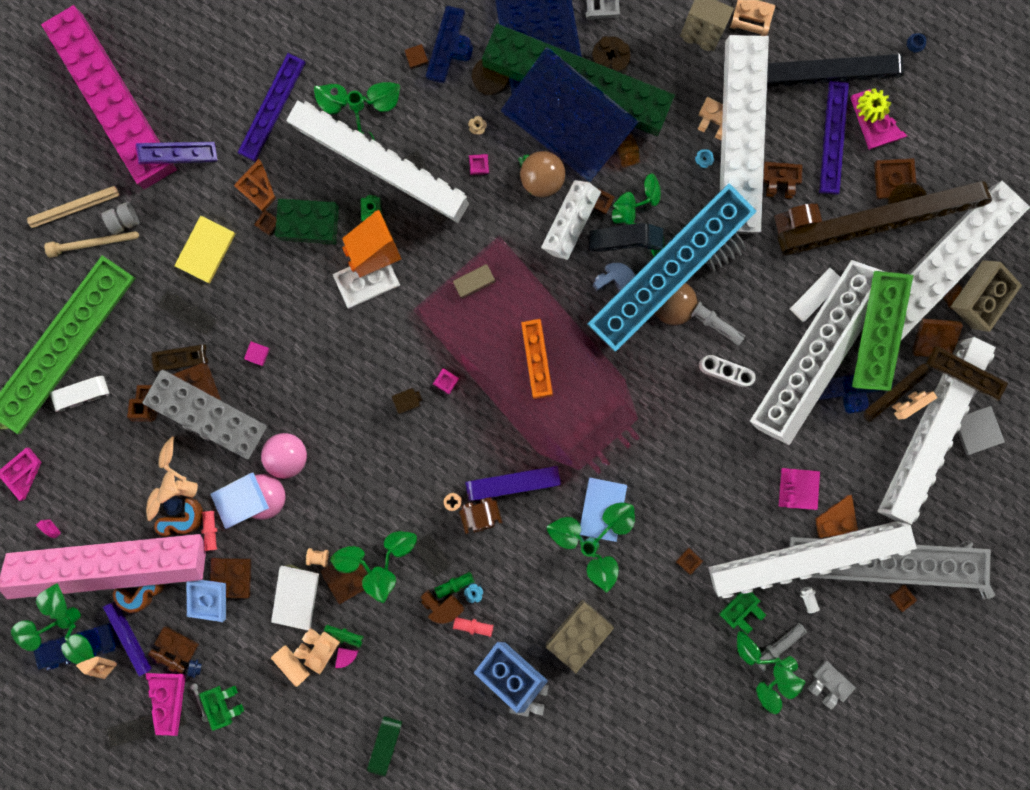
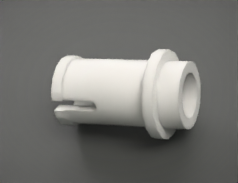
(809, 599)

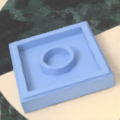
(206, 600)

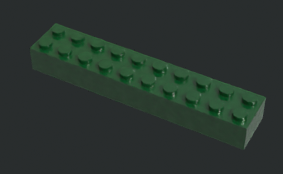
(515, 53)

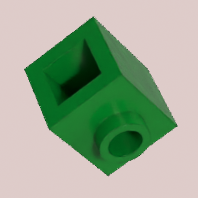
(369, 206)

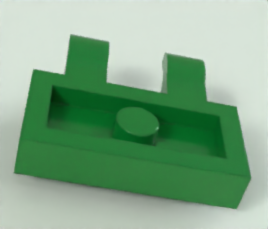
(739, 608)
(216, 708)

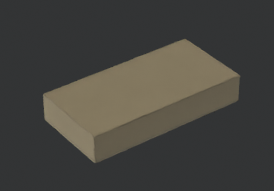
(474, 281)

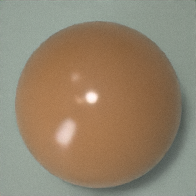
(542, 174)
(678, 307)

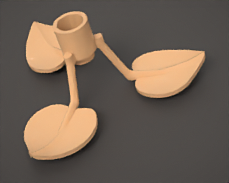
(169, 487)

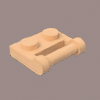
(755, 11)

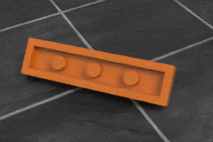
(537, 359)

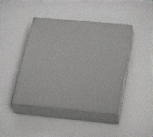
(980, 431)

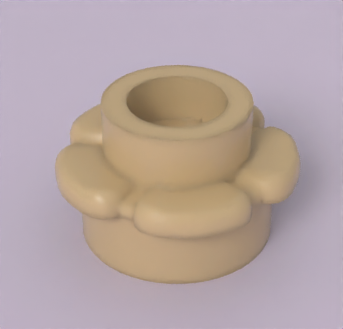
(477, 130)

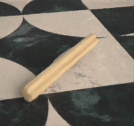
(73, 207)

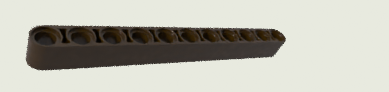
(884, 218)

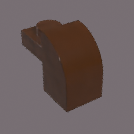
(798, 217)
(137, 410)
(443, 612)

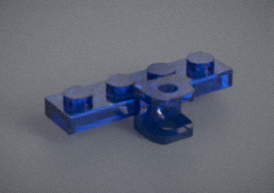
(449, 45)
(843, 388)

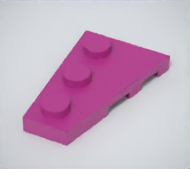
(881, 131)
(166, 696)

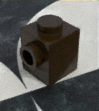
(407, 400)

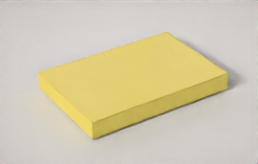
(205, 249)

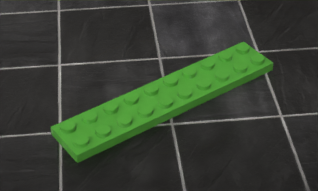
(62, 343)

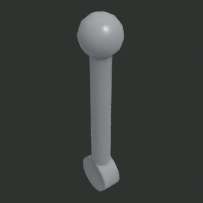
(194, 687)

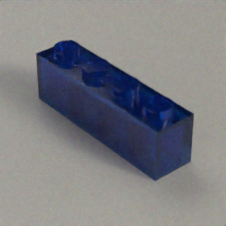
(100, 638)

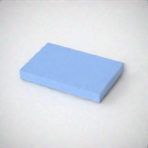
(598, 498)
(239, 500)

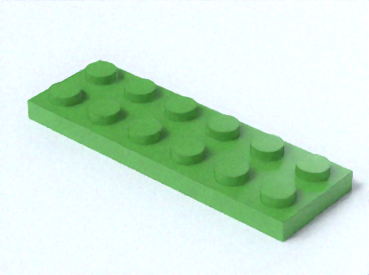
(882, 330)

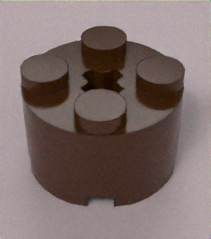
(480, 516)

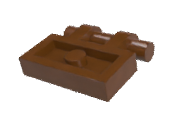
(176, 644)

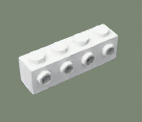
(571, 219)

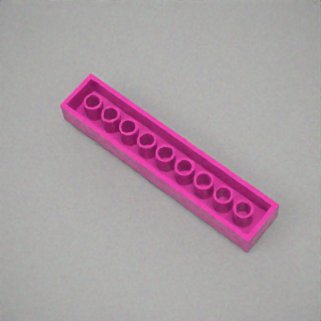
(105, 92)

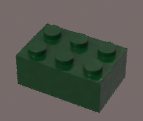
(307, 221)

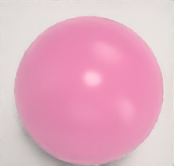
(283, 455)
(273, 494)

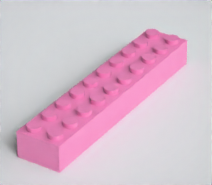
(104, 566)

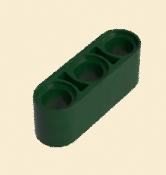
(384, 746)

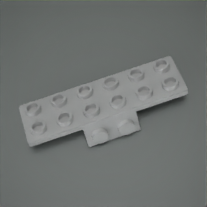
(204, 414)

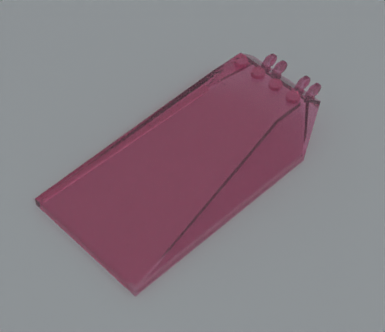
(487, 340)

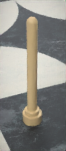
(53, 249)

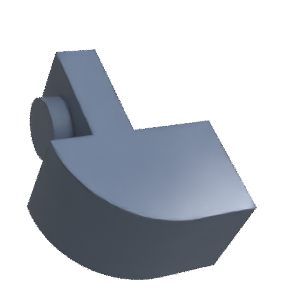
(616, 273)

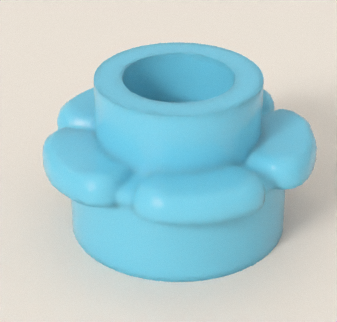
(709, 158)
(473, 598)

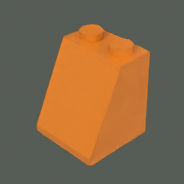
(370, 246)

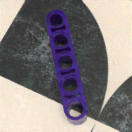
(513, 483)

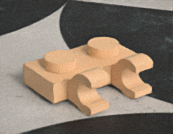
(712, 112)
(919, 401)
(320, 654)

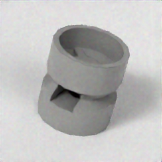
(119, 219)

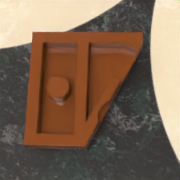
(256, 186)
(837, 519)

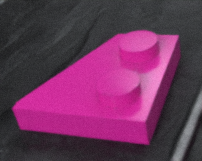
(21, 473)

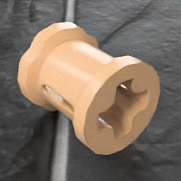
(448, 506)
(317, 557)

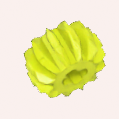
(881, 105)

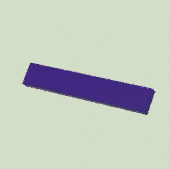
(271, 107)
(834, 138)

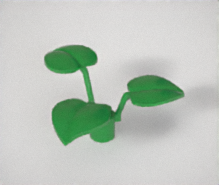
(382, 95)
(625, 205)
(602, 570)
(379, 581)
(52, 603)
(788, 683)

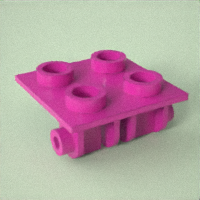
(799, 489)

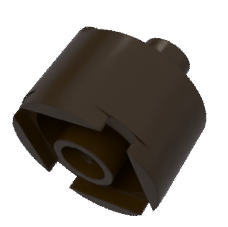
(612, 48)

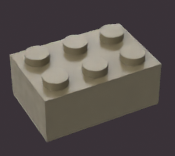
(706, 23)
(986, 295)
(579, 636)

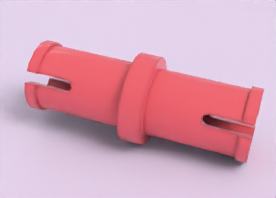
(209, 530)
(473, 626)

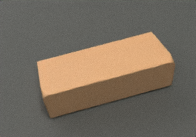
(290, 666)
(97, 667)

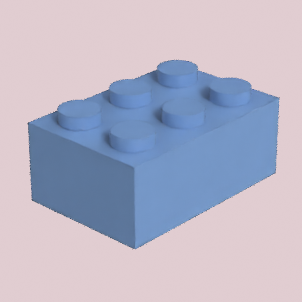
(510, 677)

